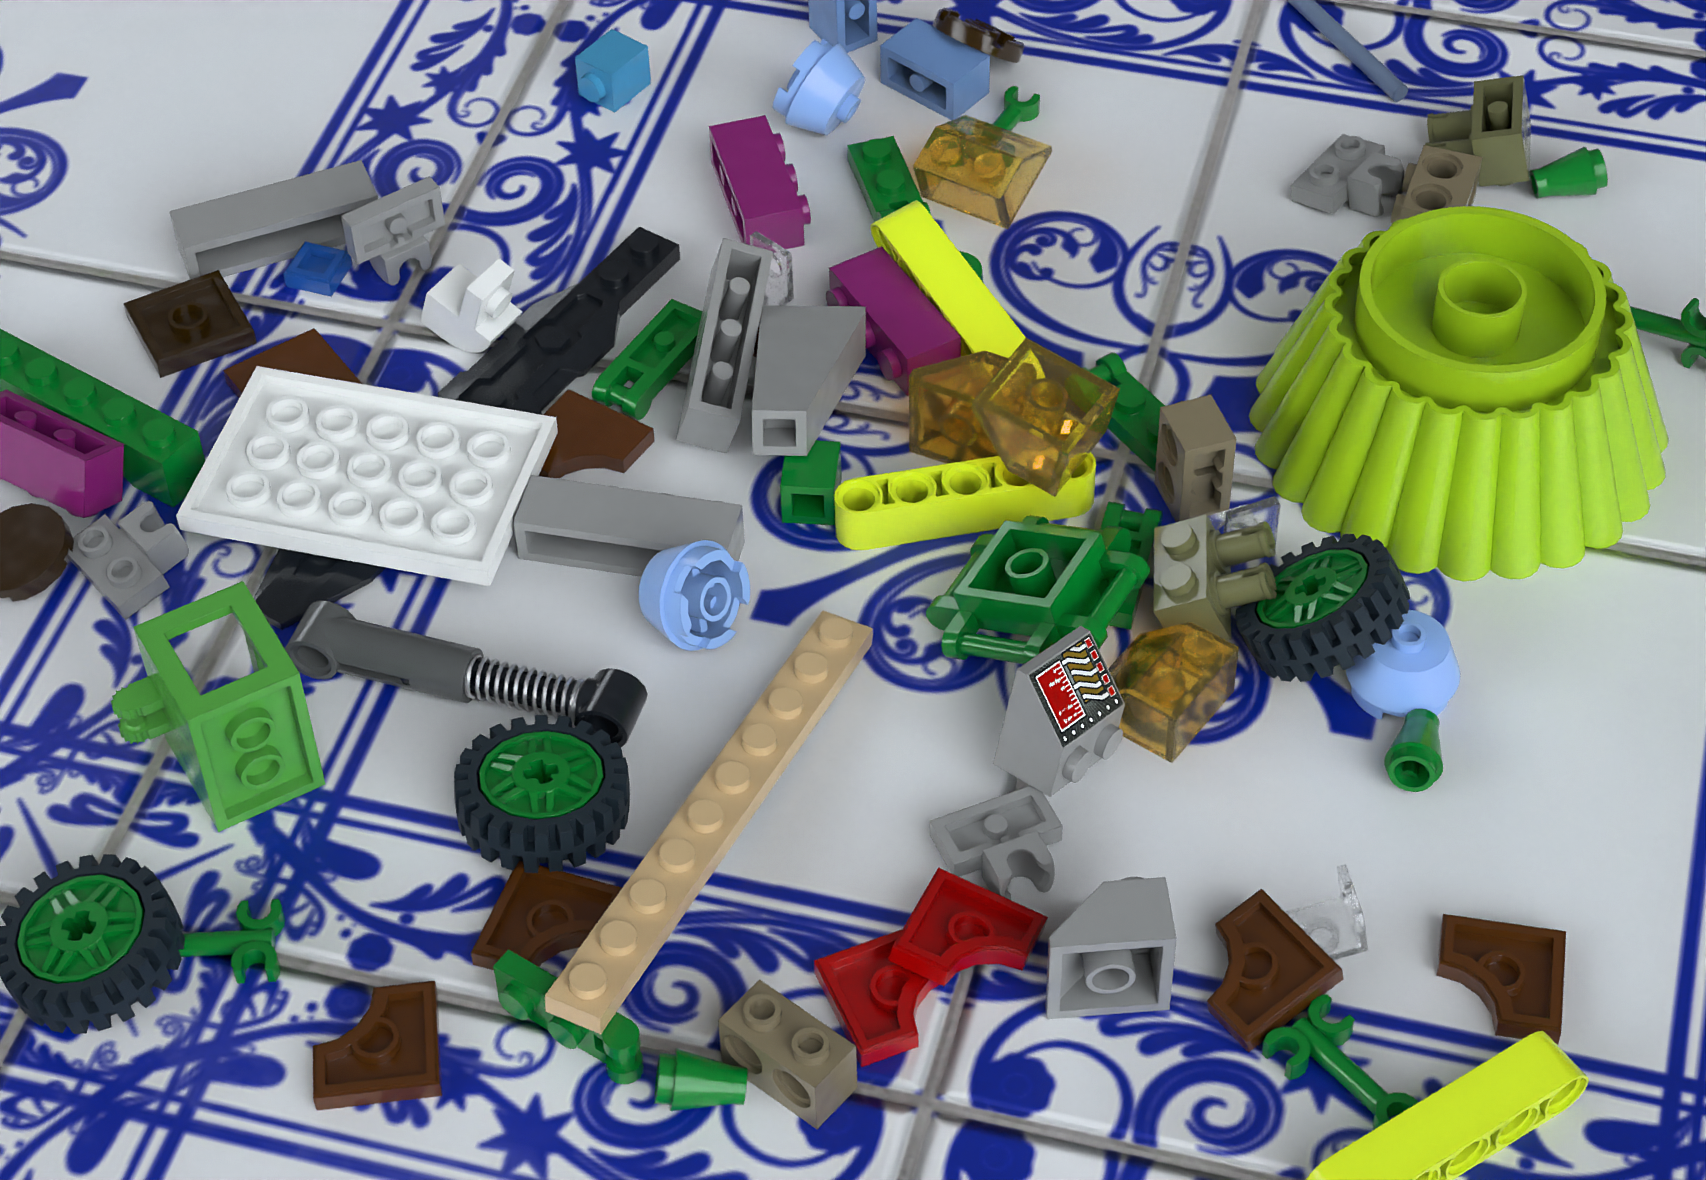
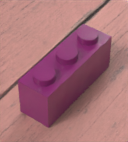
(758, 182)
(901, 322)
(58, 458)

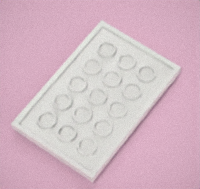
(369, 475)

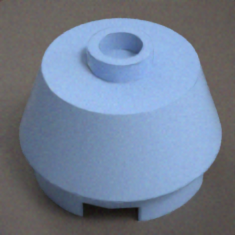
(821, 89)
(694, 594)
(1408, 671)

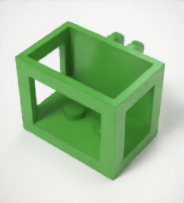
(239, 743)

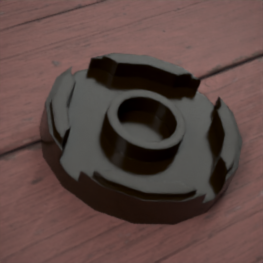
(979, 35)
(31, 550)

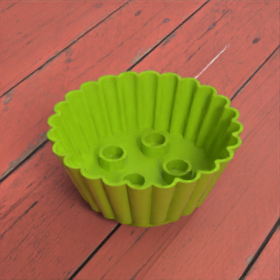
(1465, 398)

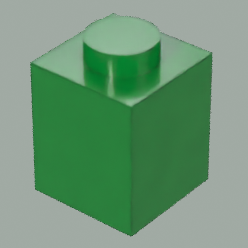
(810, 485)

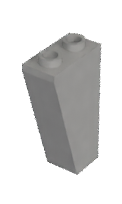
(802, 373)

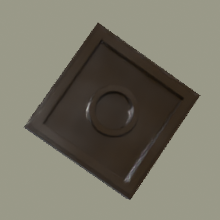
(189, 323)

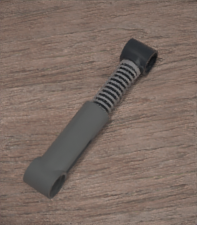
(334, 642)

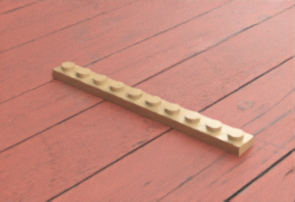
(707, 825)

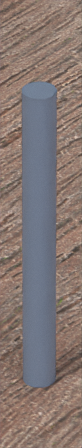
(1351, 48)

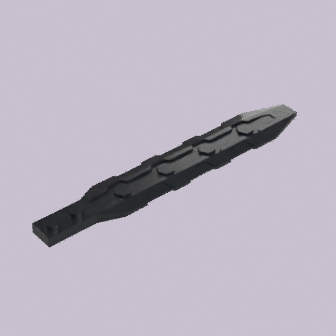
(522, 372)

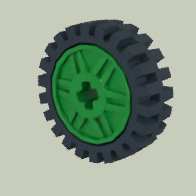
(1326, 608)
(542, 793)
(89, 943)

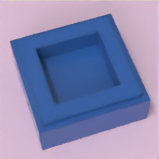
(318, 269)

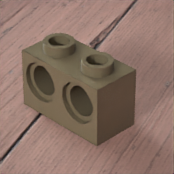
(1437, 182)
(1194, 458)
(788, 1053)

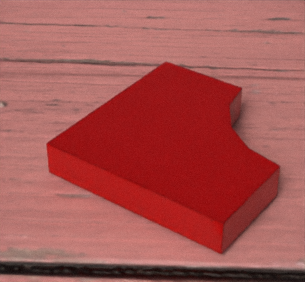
(964, 927)
(873, 998)

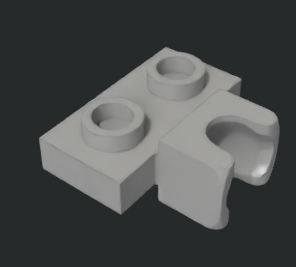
(1352, 172)
(394, 229)
(131, 560)
(1001, 838)

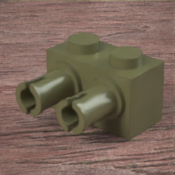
(1493, 129)
(1196, 577)

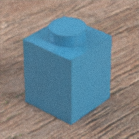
(613, 70)

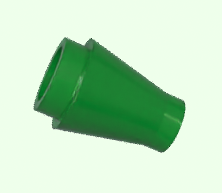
(1571, 175)
(1415, 754)
(696, 1081)

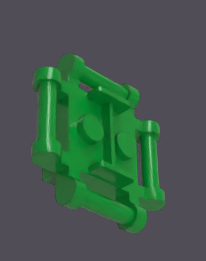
(1038, 585)

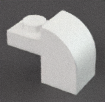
(471, 309)

